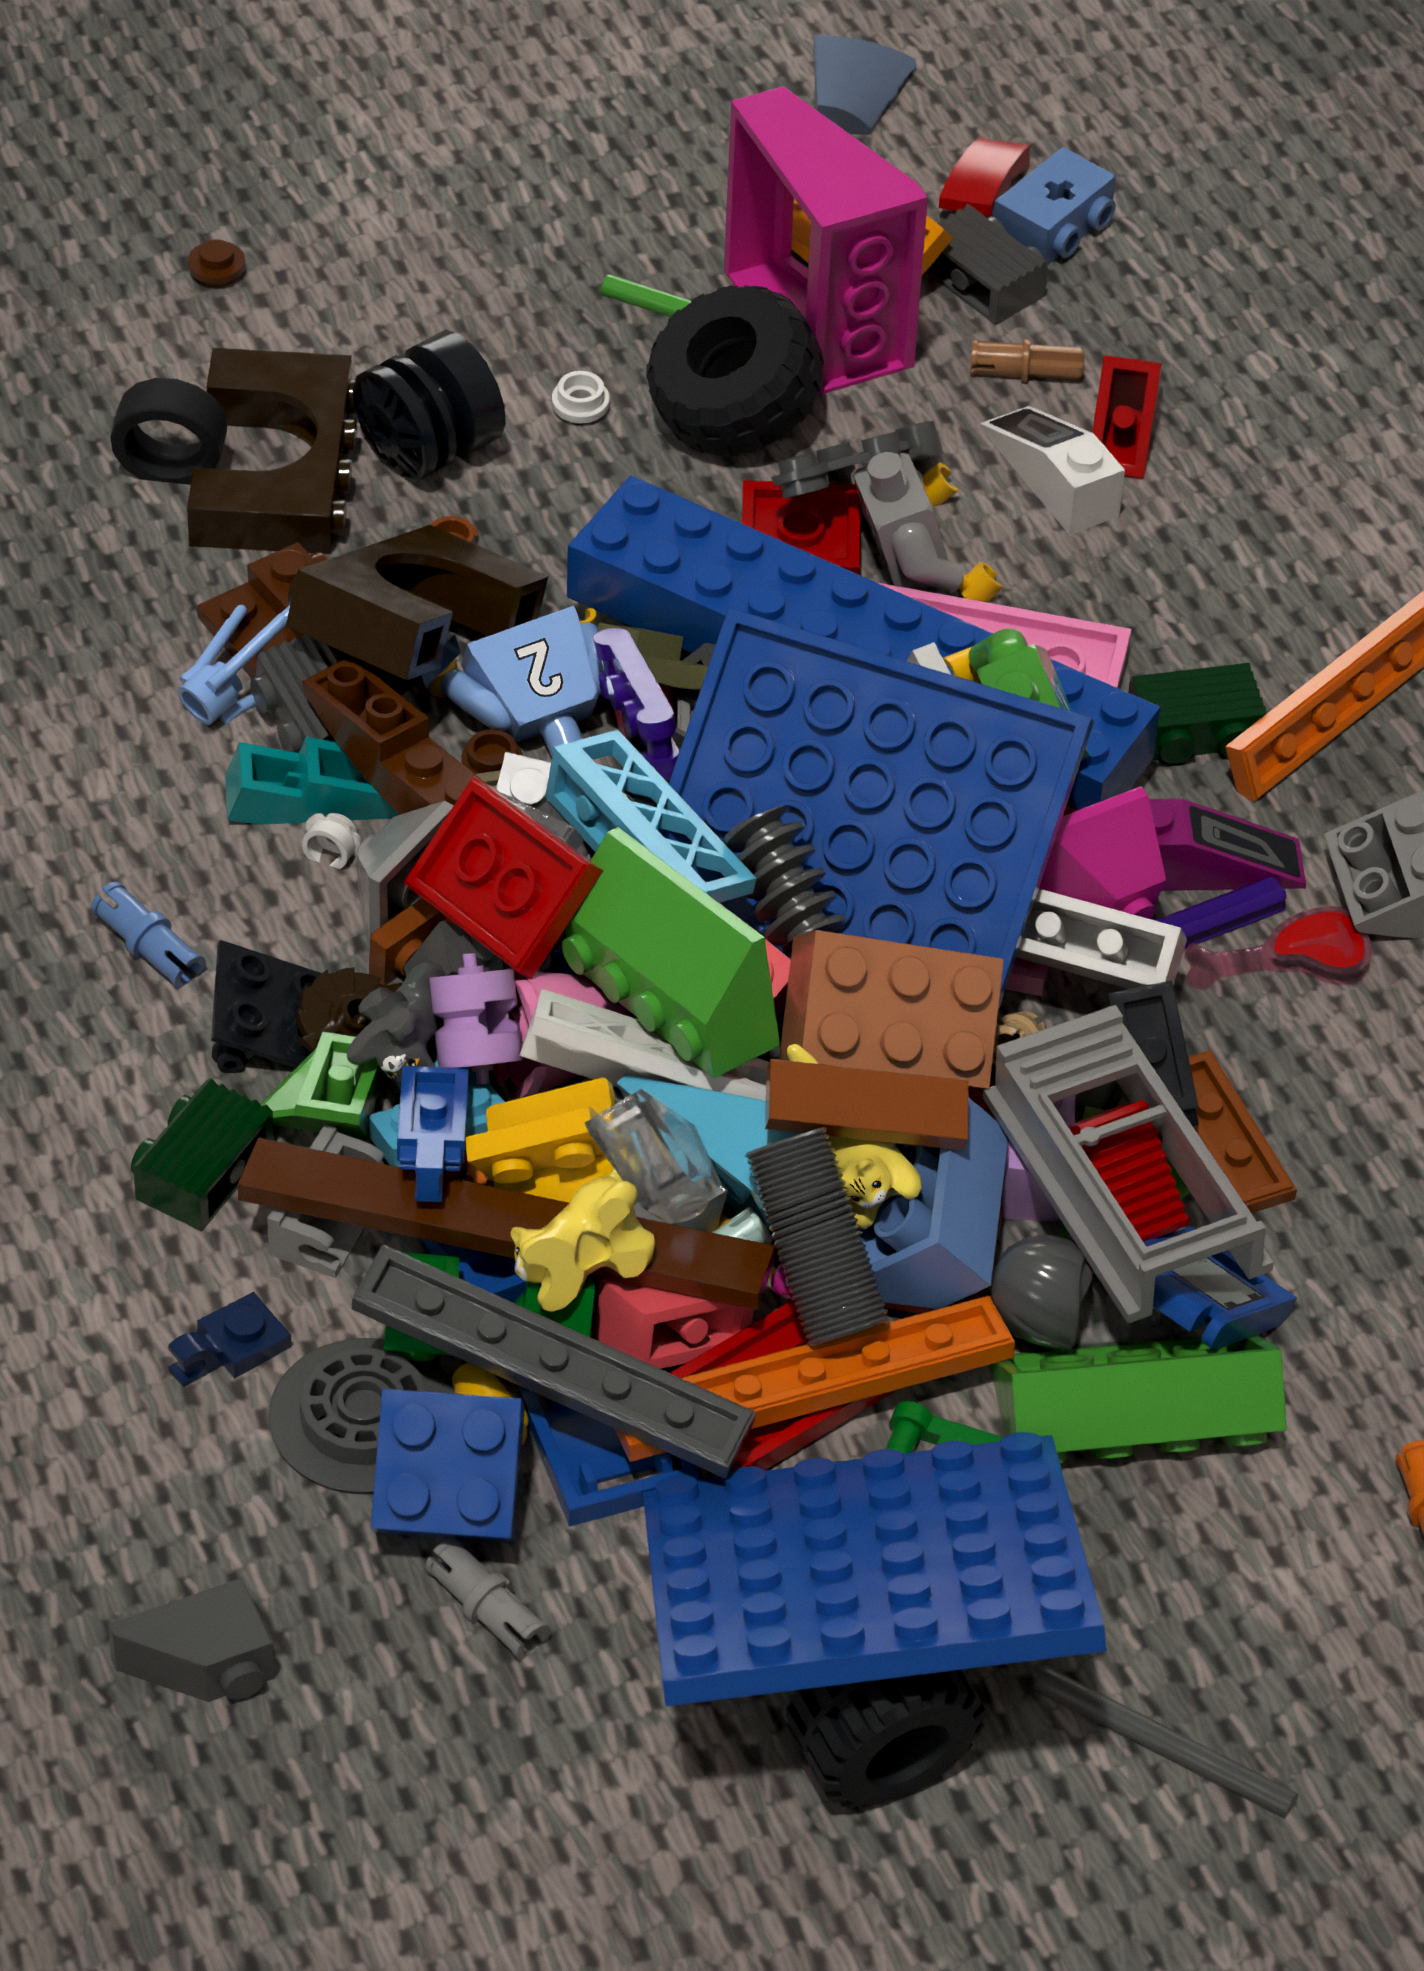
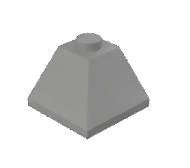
(388, 859)

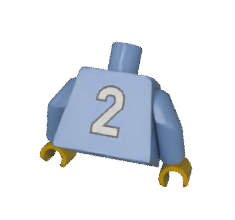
(529, 678)

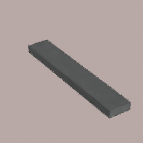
(553, 1361)

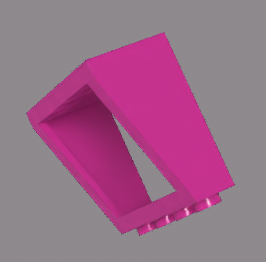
(862, 238)

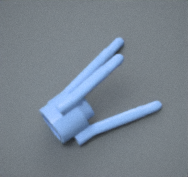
(212, 690)

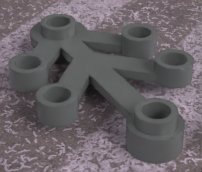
(804, 475)

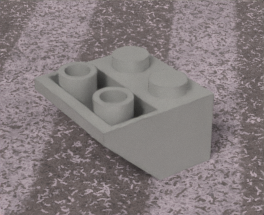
(1383, 868)

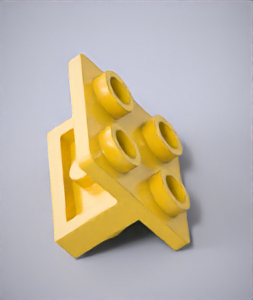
(543, 1142)

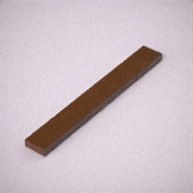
(483, 1217)

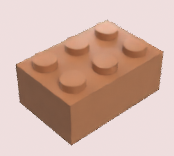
(892, 1007)

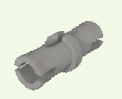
(487, 1598)

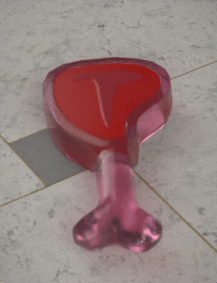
(1311, 942)

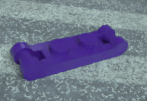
(638, 696)

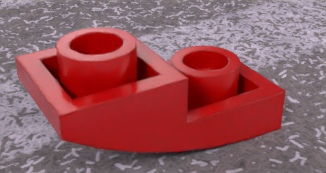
(983, 175)

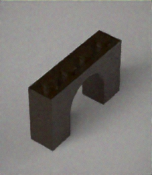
(288, 504)
(400, 594)

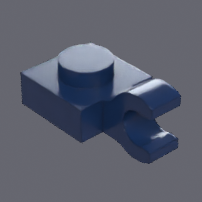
(231, 1337)

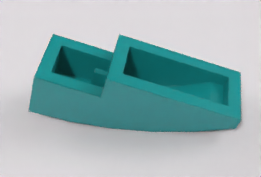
(290, 786)

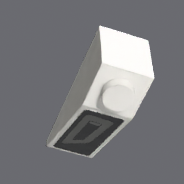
(1061, 465)

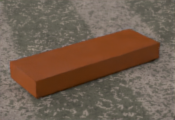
(867, 1104)
(1236, 1138)

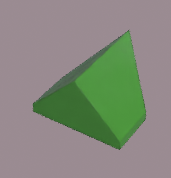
(328, 1091)

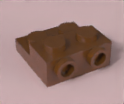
(263, 596)

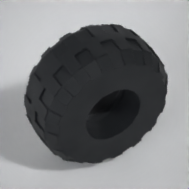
(757, 402)

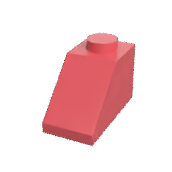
(663, 1324)

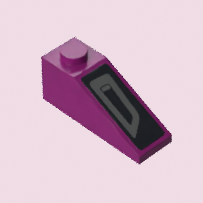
(1221, 851)

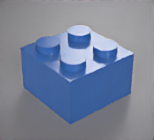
(448, 1466)

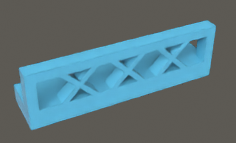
(595, 803)

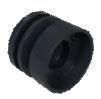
(429, 405)

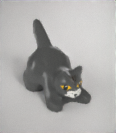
(400, 1024)

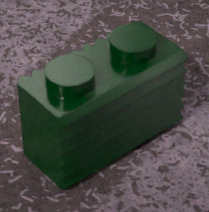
(1200, 708)
(200, 1153)

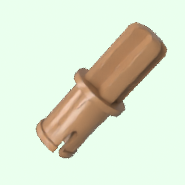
(1026, 360)

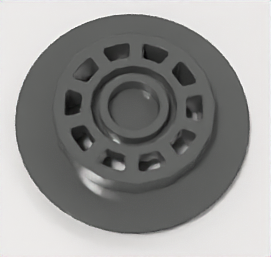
(346, 1388)

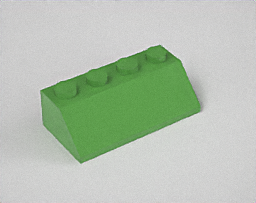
(673, 958)
(1144, 1395)

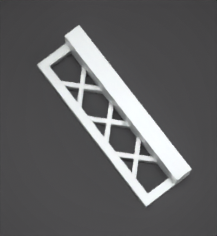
(610, 1044)

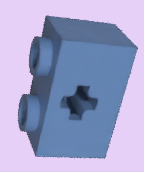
(1058, 204)

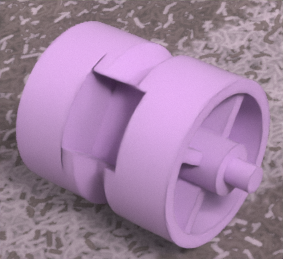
(476, 1018)

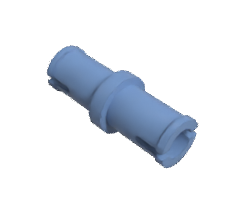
(148, 934)

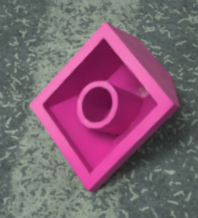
(1109, 855)

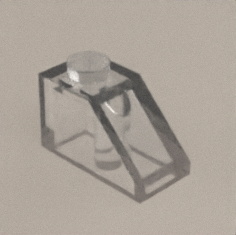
(657, 1155)

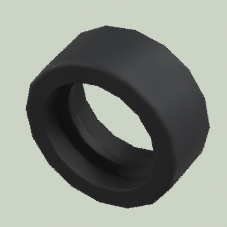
(173, 402)

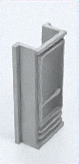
(1075, 1059)

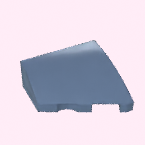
(857, 80)

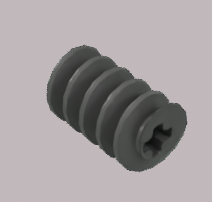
(781, 879)

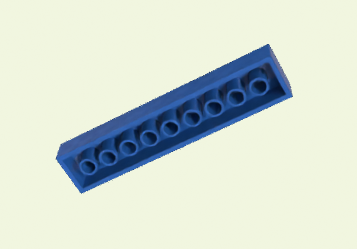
(682, 566)

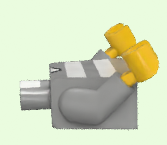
(905, 531)

